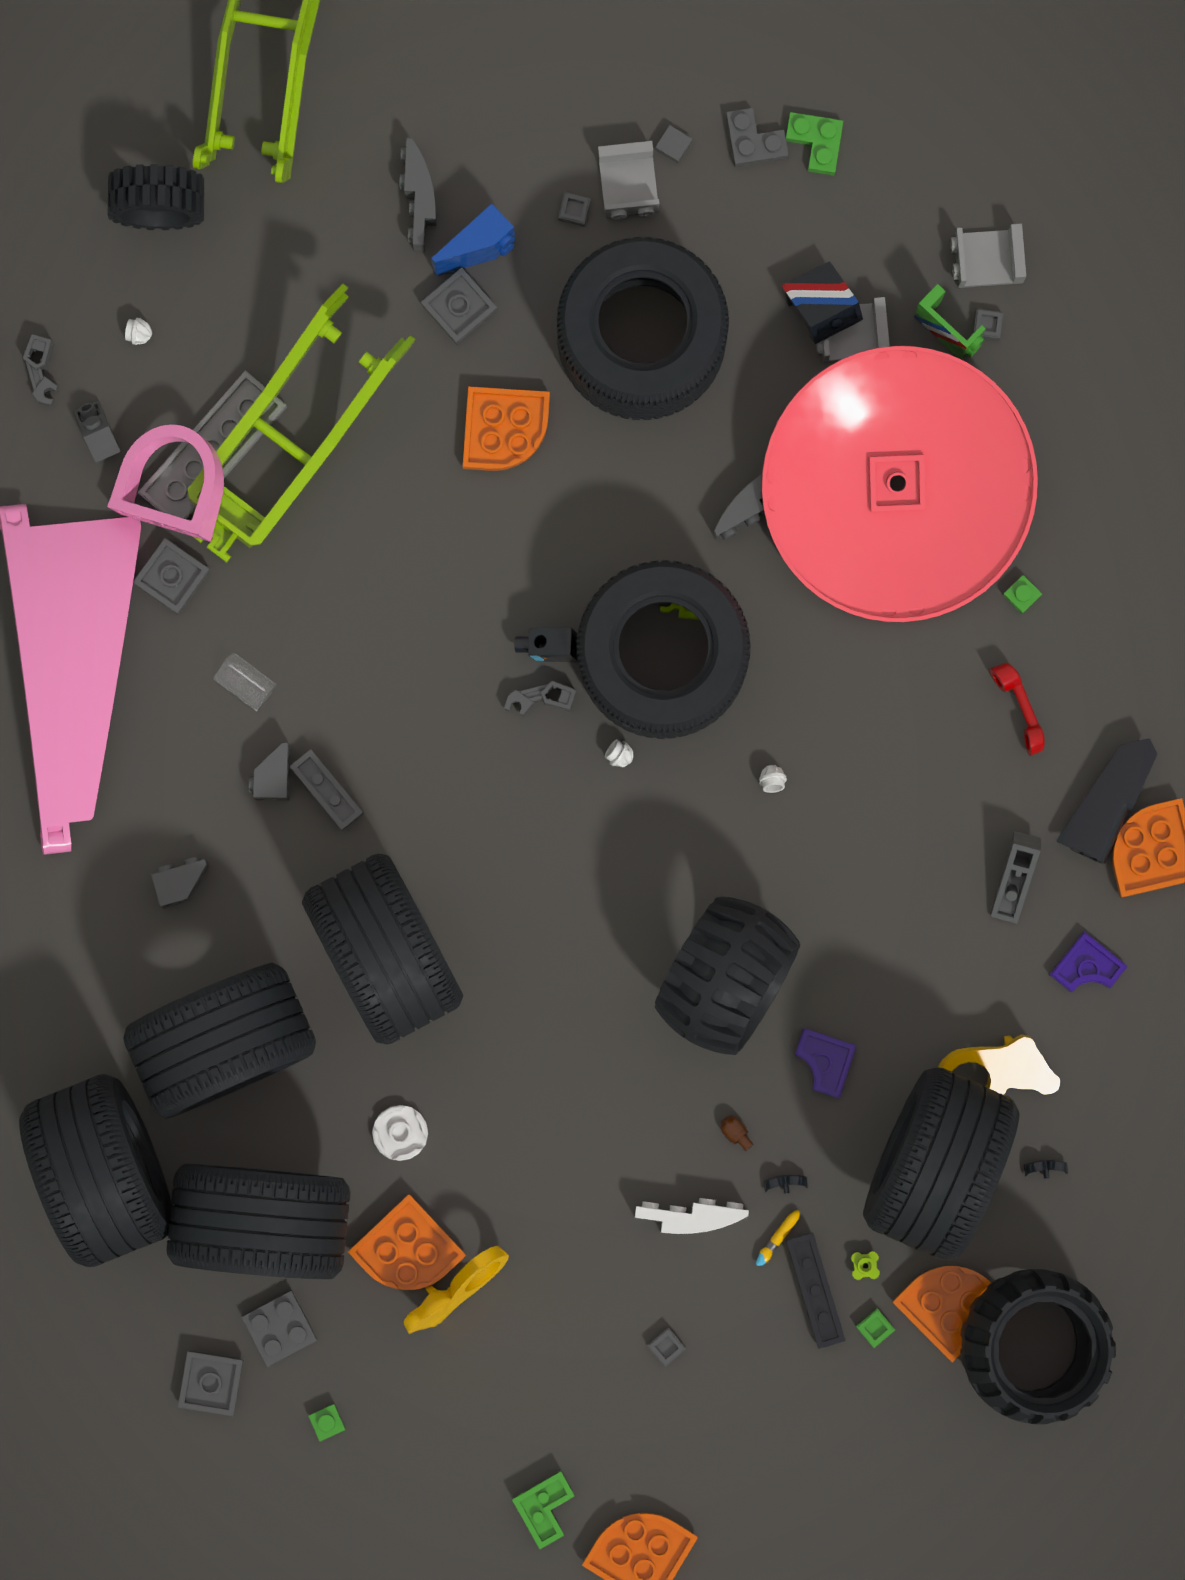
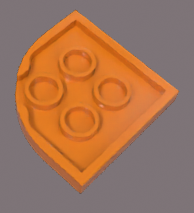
(503, 427)
(1151, 849)
(407, 1249)
(940, 1304)
(640, 1548)

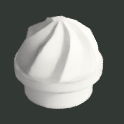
(137, 331)
(619, 753)
(772, 779)

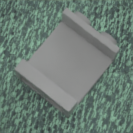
(628, 180)
(989, 257)
(862, 336)

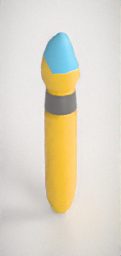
(766, 1253)

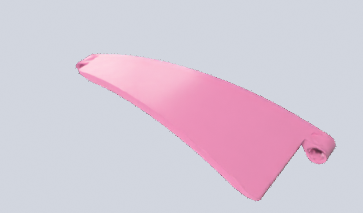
(70, 622)

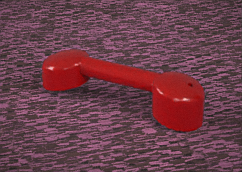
(1006, 679)

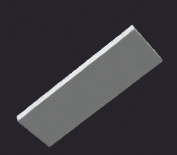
(170, 483)

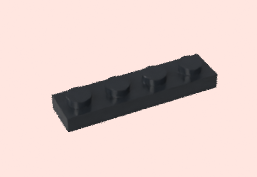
(815, 1290)

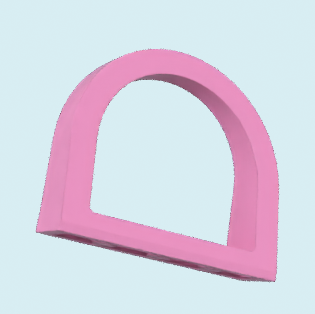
(130, 472)

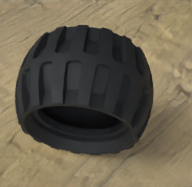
(727, 975)
(1091, 1357)

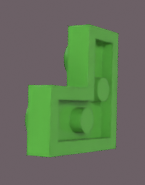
(822, 134)
(536, 1508)

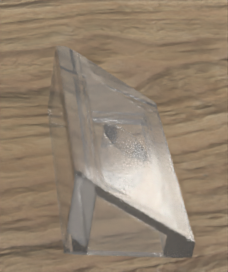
(244, 681)

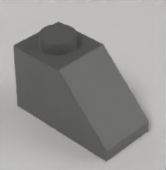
(272, 776)

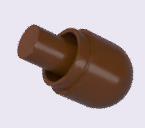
(736, 1132)

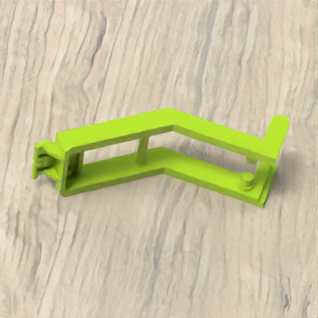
(280, 150)
(235, 516)

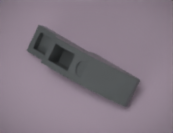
(418, 186)
(743, 510)

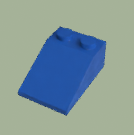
(477, 243)

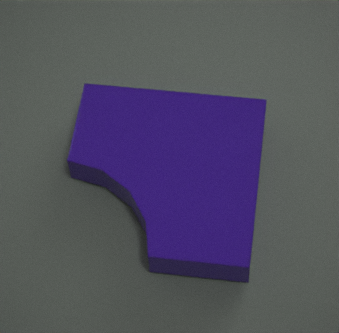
(1087, 963)
(827, 1059)

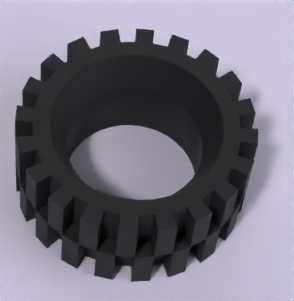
(156, 197)

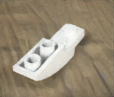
(703, 1216)

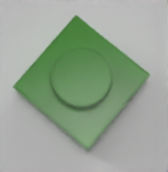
(1022, 594)
(327, 1422)

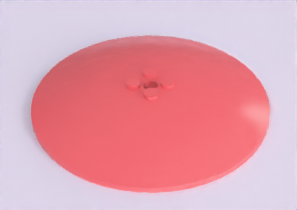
(962, 497)

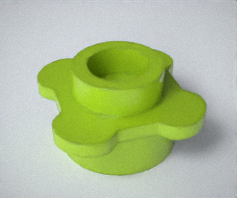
(860, 1272)

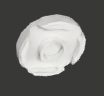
(400, 1132)

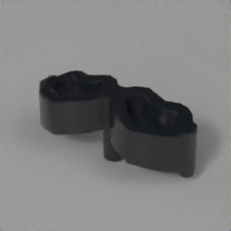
(1045, 1165)
(785, 1180)

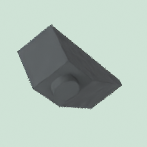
(1016, 876)

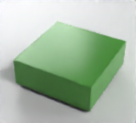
(875, 1328)

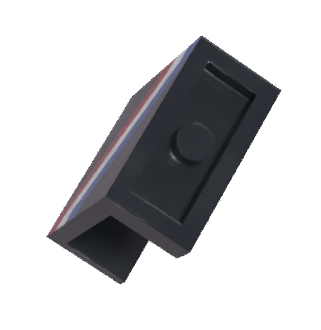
(823, 302)

